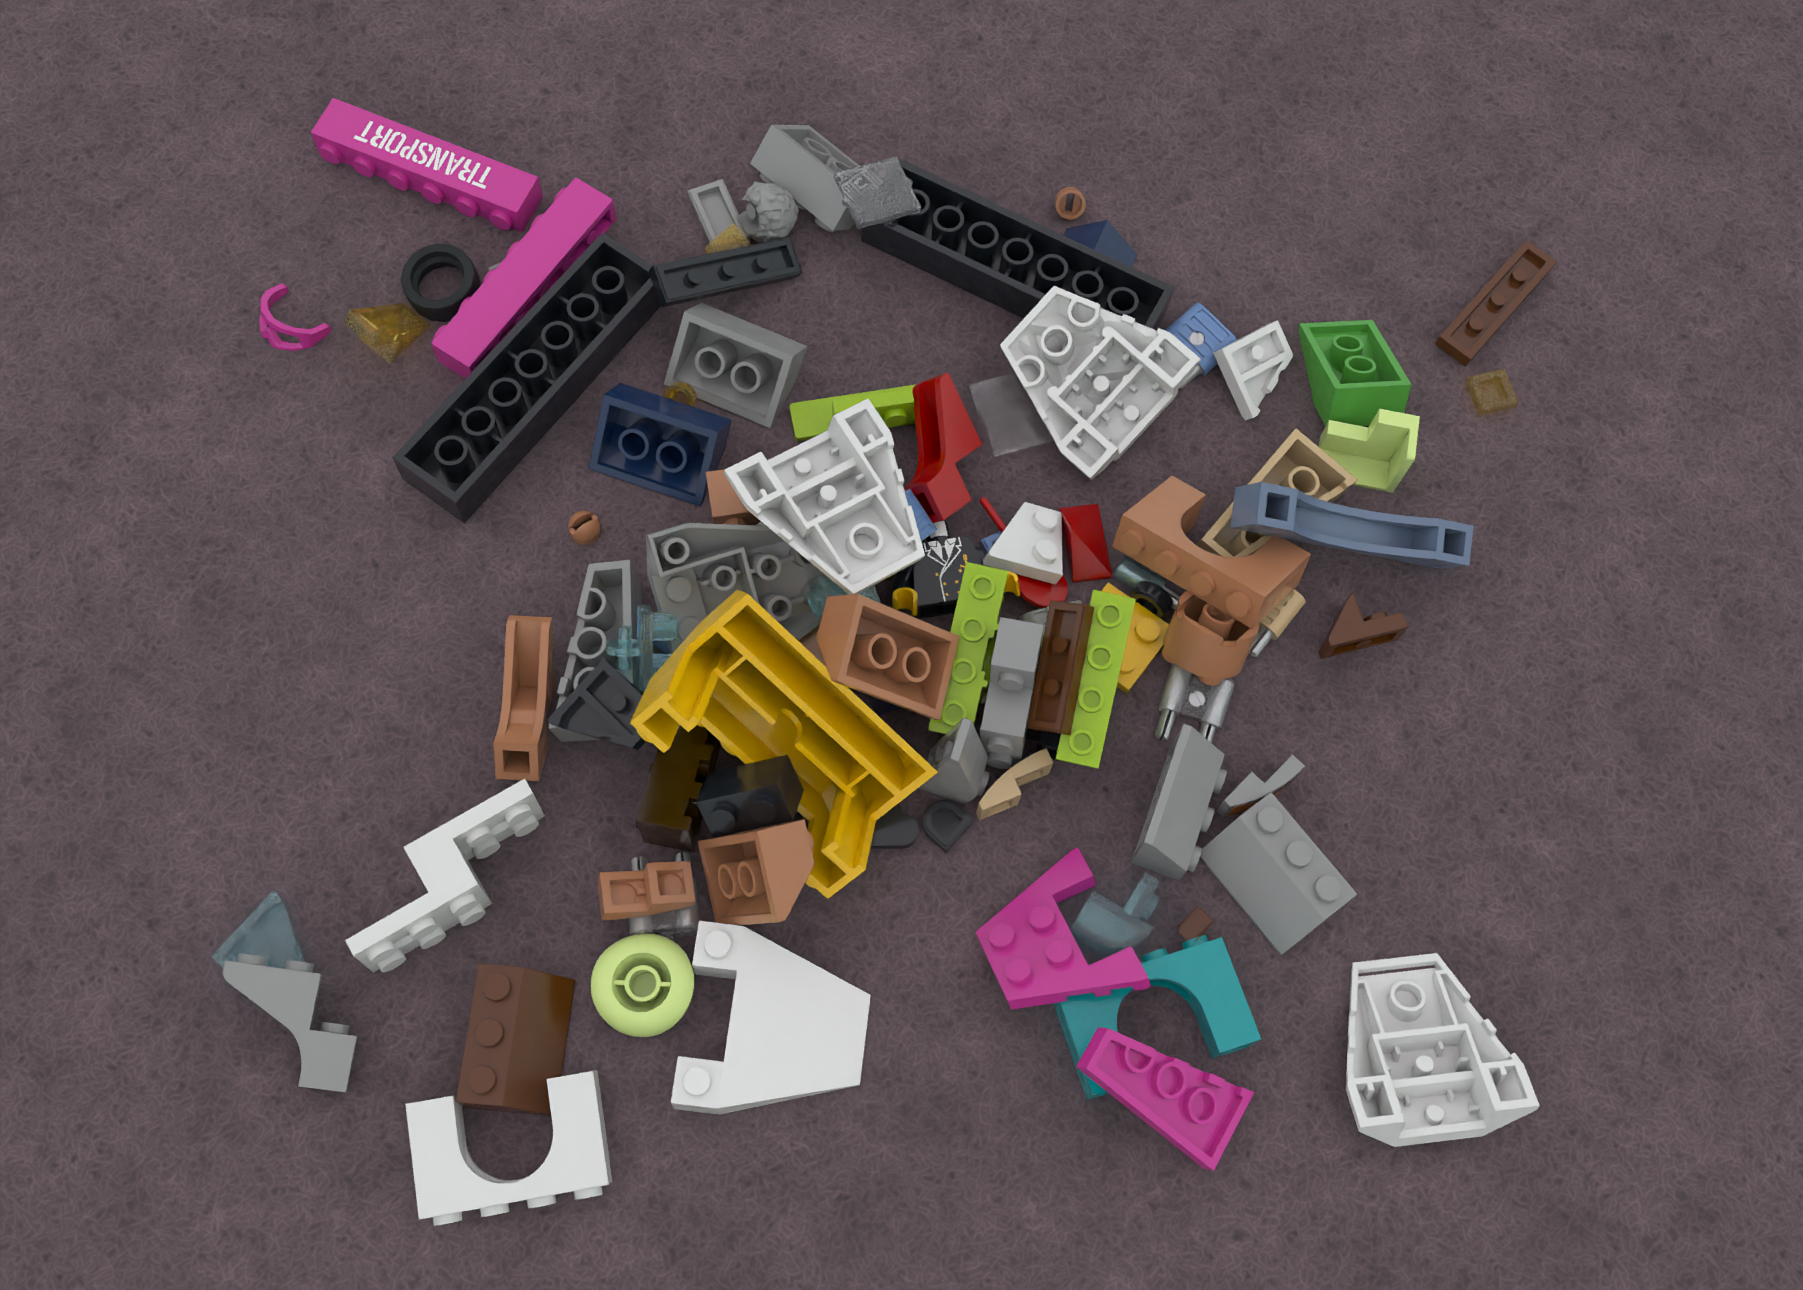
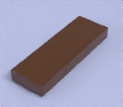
(1060, 667)

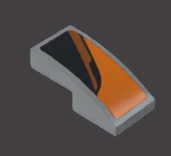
(1253, 789)

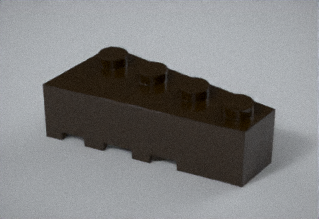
(674, 781)

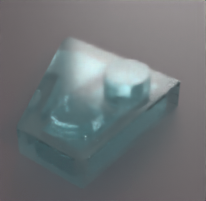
(265, 934)

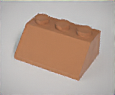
(886, 653)
(757, 872)

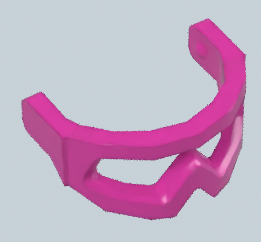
(307, 337)

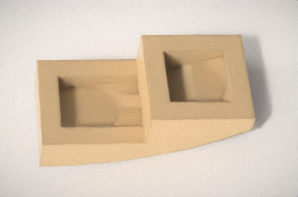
(1006, 791)

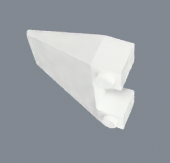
(788, 1029)

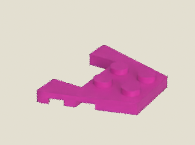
(1036, 951)

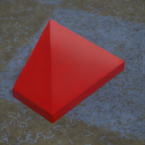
(1085, 543)

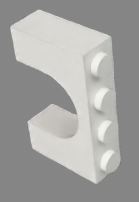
(452, 1182)

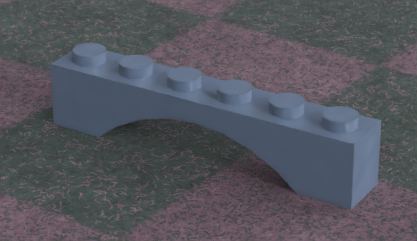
(1303, 518)

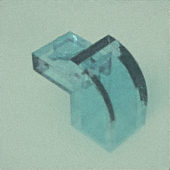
(1110, 928)

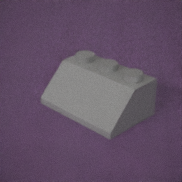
(806, 166)
(735, 363)
(1181, 806)
(1276, 873)

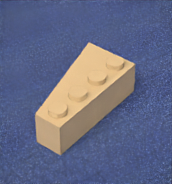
(1294, 465)

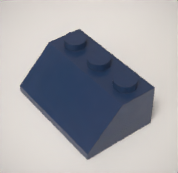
(658, 443)

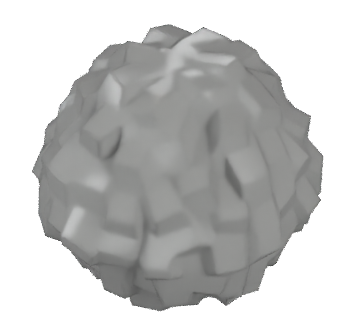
(769, 214)

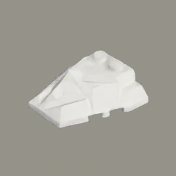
(1095, 375)

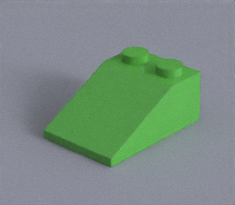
(1352, 371)

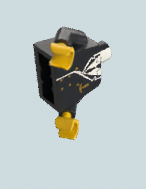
(934, 582)

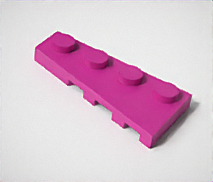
(1175, 1099)

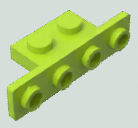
(814, 416)

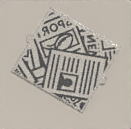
(877, 192)

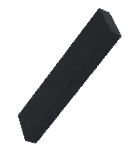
(725, 271)

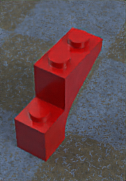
(943, 439)

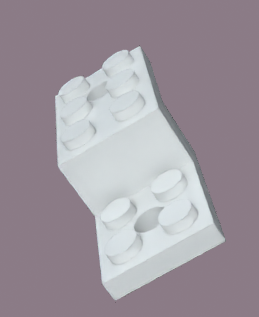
(451, 883)

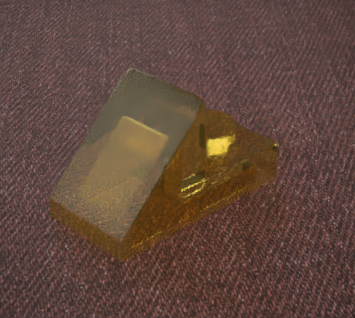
(387, 328)

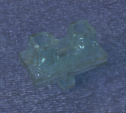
(650, 628)

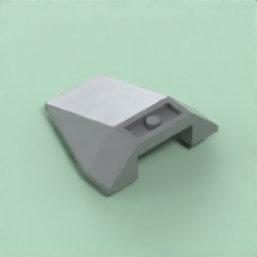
(705, 563)

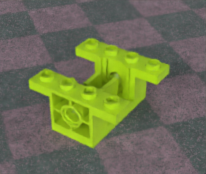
(977, 625)

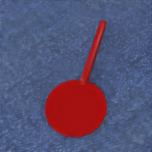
(1032, 590)

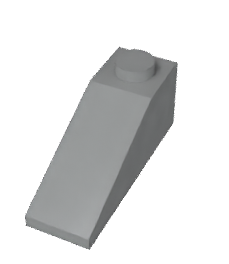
(959, 764)

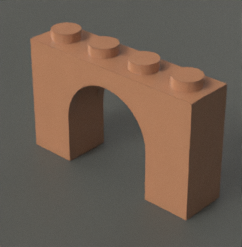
(1238, 586)

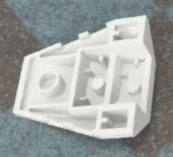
(837, 500)
(1426, 1058)

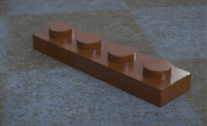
(1495, 303)

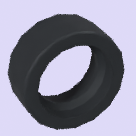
(432, 258)

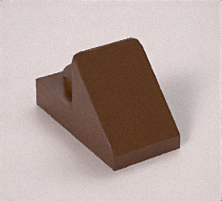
(1354, 633)

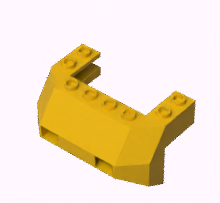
(774, 699)

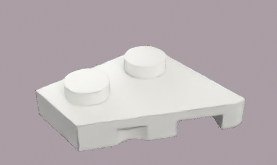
(1254, 365)
(1030, 545)

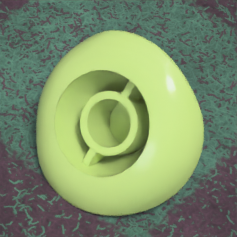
(642, 984)

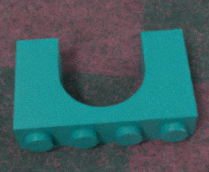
(1198, 974)

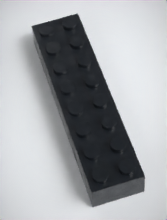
(1008, 255)
(530, 379)

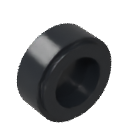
(1152, 598)

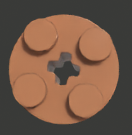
(1206, 640)

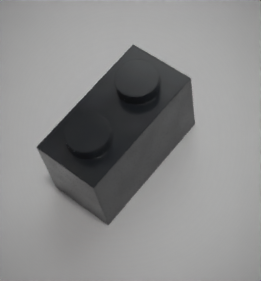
(750, 796)

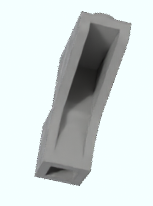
(1010, 691)
(292, 999)

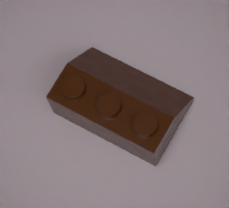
(514, 1039)

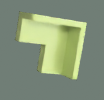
(1374, 453)

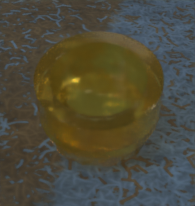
(674, 390)

